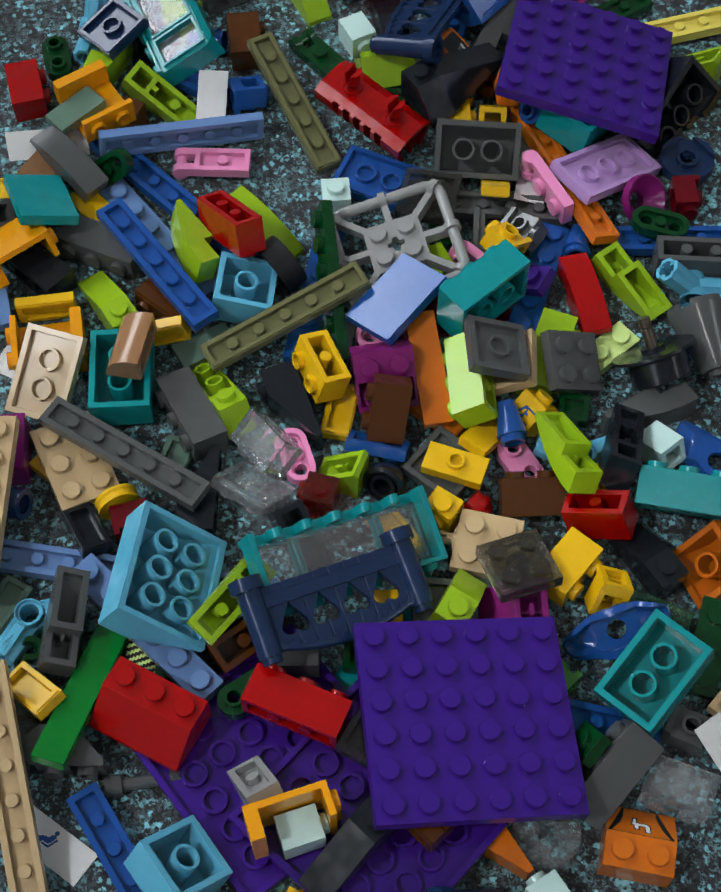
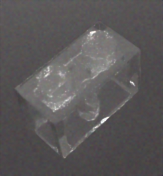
(265, 445)
(679, 789)

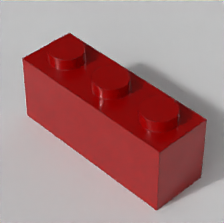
(232, 223)
(297, 704)

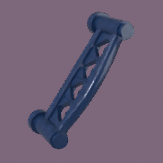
(424, 43)
(266, 606)

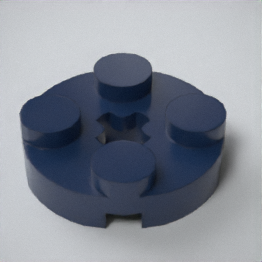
(695, 149)

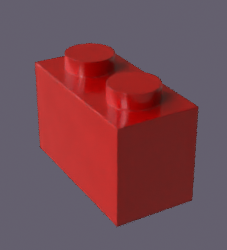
(27, 90)
(602, 514)

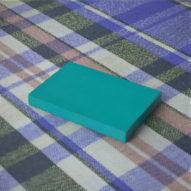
(40, 199)

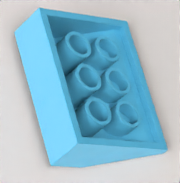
(161, 578)

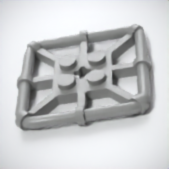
(402, 230)

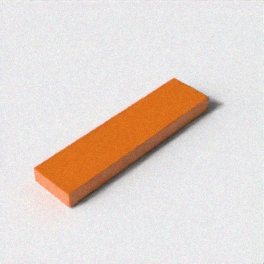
(429, 370)

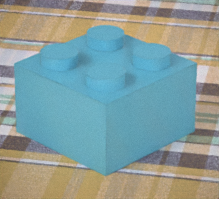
(243, 287)
(178, 860)

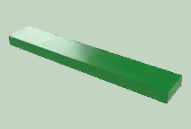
(82, 690)

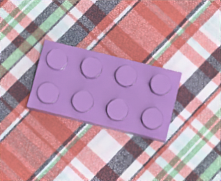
(603, 168)

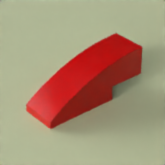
(584, 293)

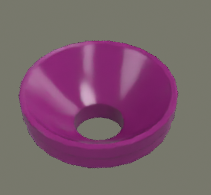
(648, 190)

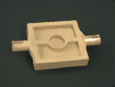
(473, 530)

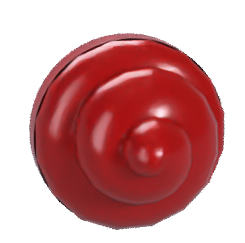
(479, 502)

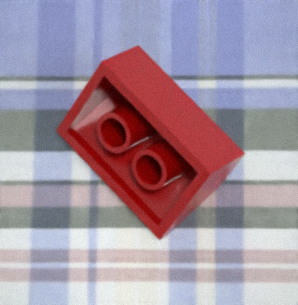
(149, 714)

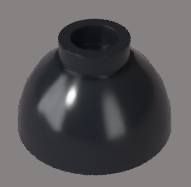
(384, 480)

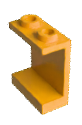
(95, 75)
(17, 238)
(15, 336)
(261, 813)

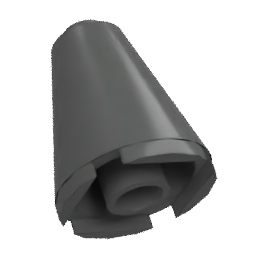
(703, 321)

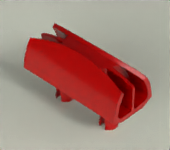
(371, 109)

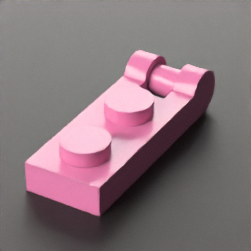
(212, 162)
(547, 186)

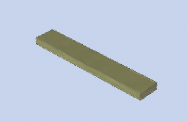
(294, 103)
(285, 316)

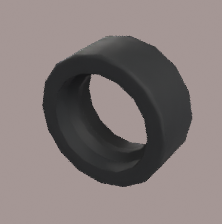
(284, 263)

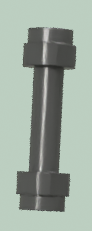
(116, 785)

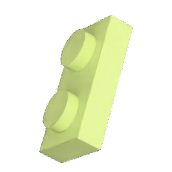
(614, 343)

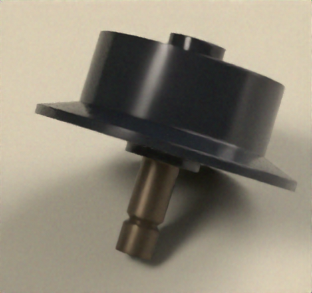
(656, 360)

